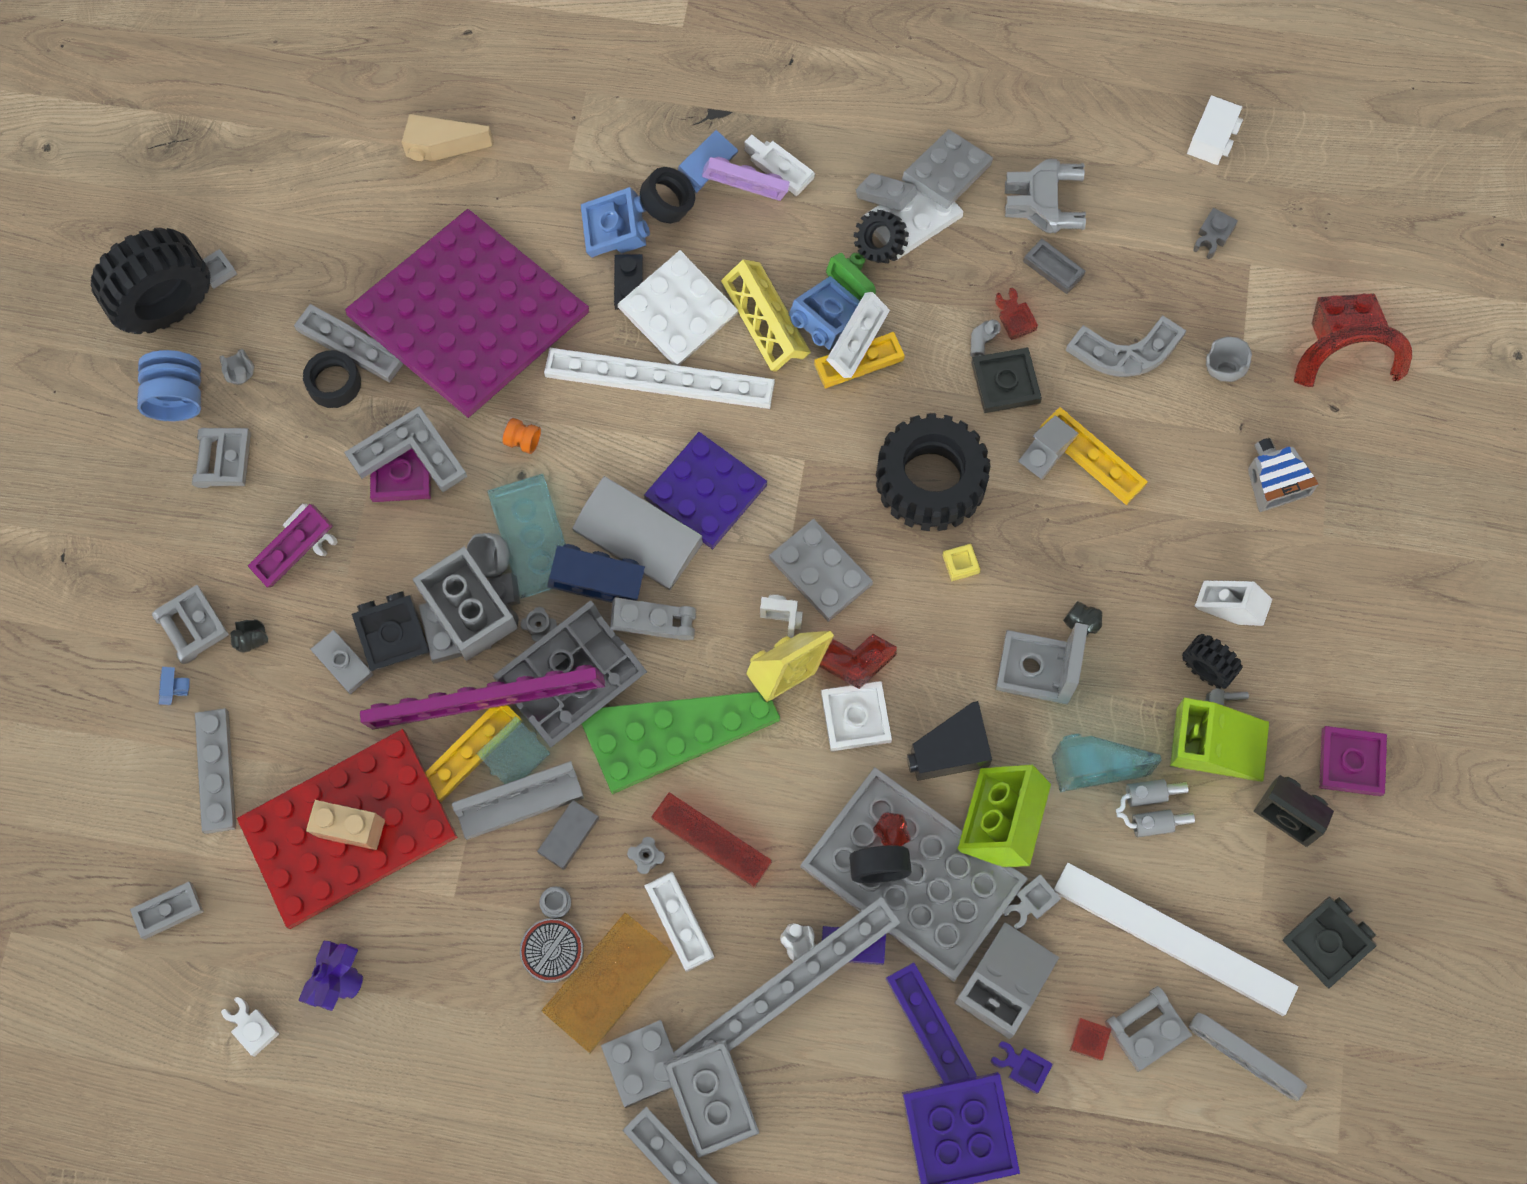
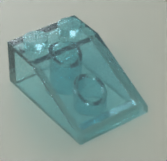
(1096, 761)

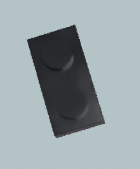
(627, 275)

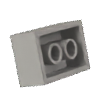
(465, 603)

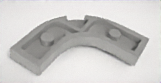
(1124, 359)

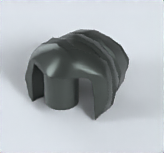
(1084, 615)
(248, 635)

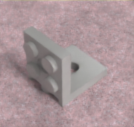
(1057, 660)

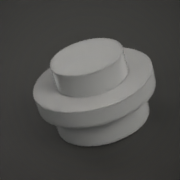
(555, 902)

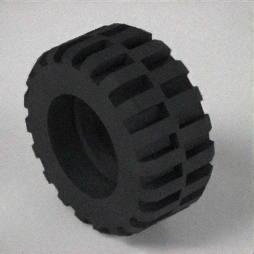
(150, 280)
(940, 438)

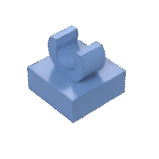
(171, 686)

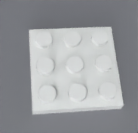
(677, 308)

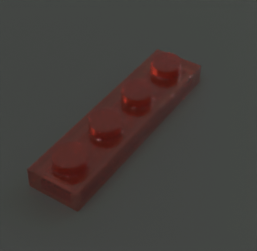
(711, 840)

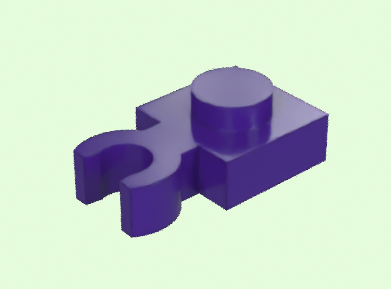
(1027, 1068)

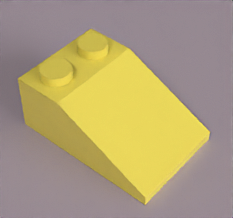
(788, 663)

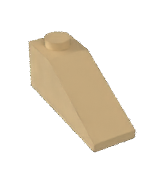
(440, 138)

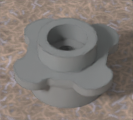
(535, 616)
(645, 864)

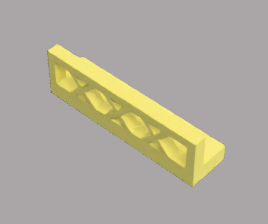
(773, 312)

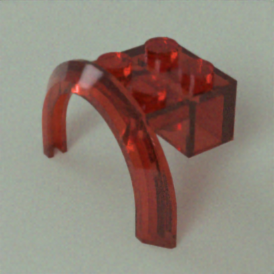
(1347, 321)

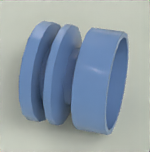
(169, 385)

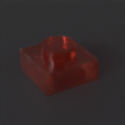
(1090, 1039)

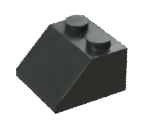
(1294, 810)

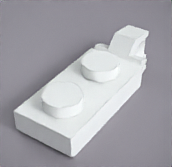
(776, 160)

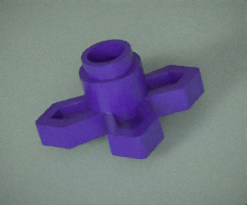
(332, 976)

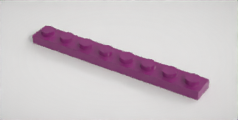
(472, 699)

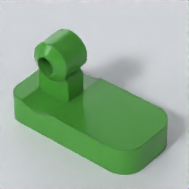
(849, 275)

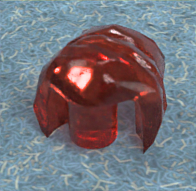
(892, 829)

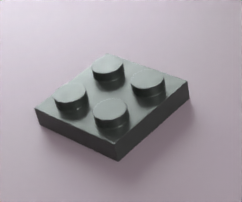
(1006, 380)

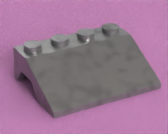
(575, 642)

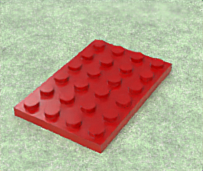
(317, 873)

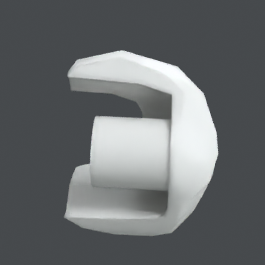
(797, 940)

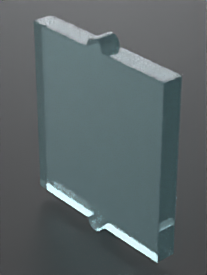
(513, 752)

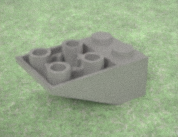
(1007, 981)

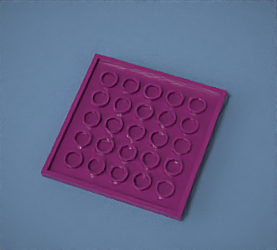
(467, 312)

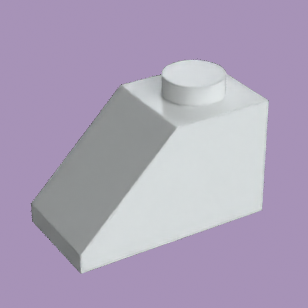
(1234, 601)

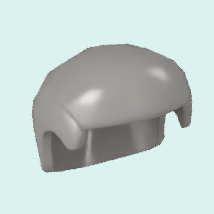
(1228, 359)
(489, 553)

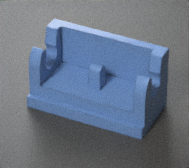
(714, 146)

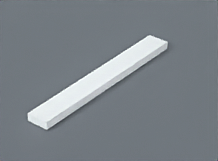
(659, 378)
(1176, 939)

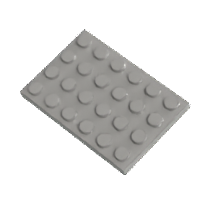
(947, 898)

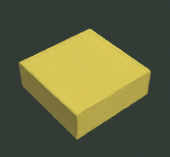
(961, 562)

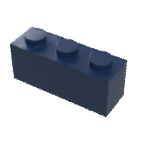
(595, 574)

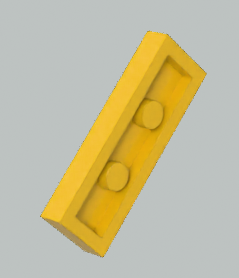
(881, 353)

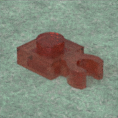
(1014, 317)

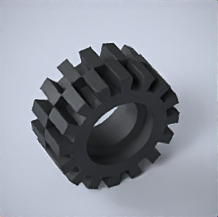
(866, 231)
(1212, 661)

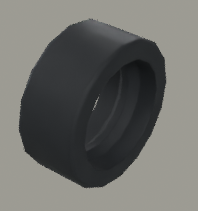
(656, 205)
(323, 361)
(880, 864)

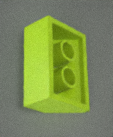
(1005, 815)

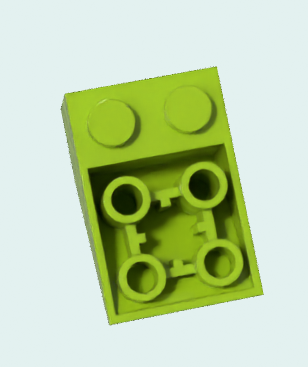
(1219, 740)

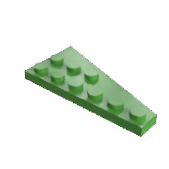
(657, 736)

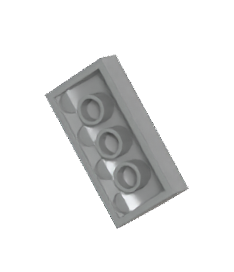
(638, 532)

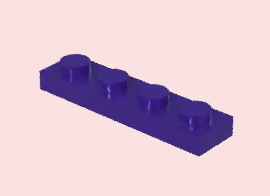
(930, 1025)

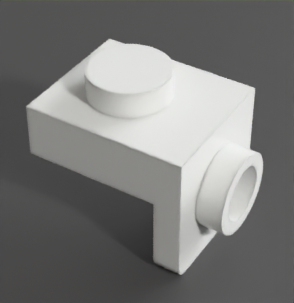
(779, 608)

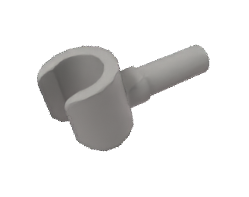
(1219, 696)

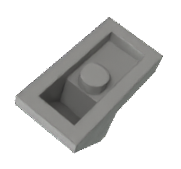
(1048, 446)

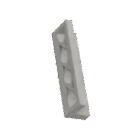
(518, 800)

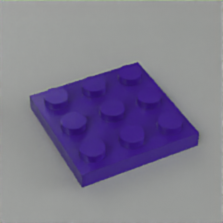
(706, 489)
(961, 1131)

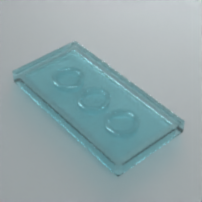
(530, 529)

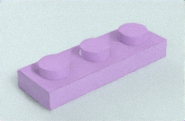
(745, 178)

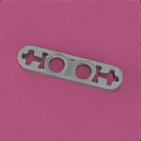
(1247, 1056)

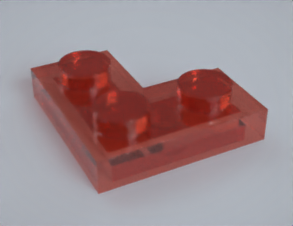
(859, 664)

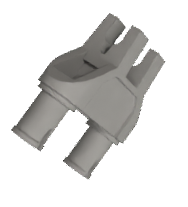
(1040, 196)

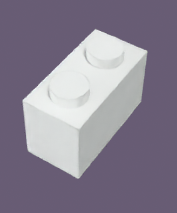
(1215, 129)

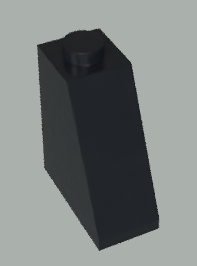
(952, 747)

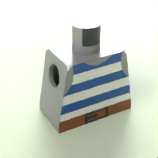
(1279, 476)

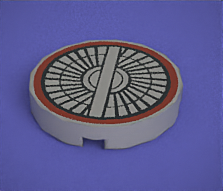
(551, 950)

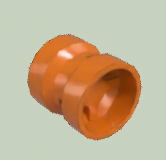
(519, 435)

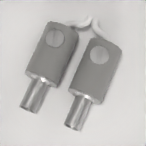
(1153, 822)

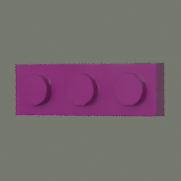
(290, 545)

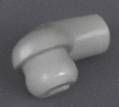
(983, 334)

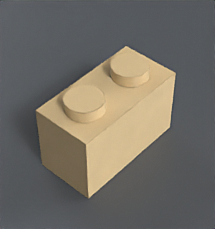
(345, 825)

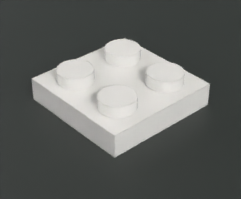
(856, 716)

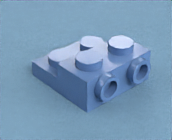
(614, 223)
(824, 311)

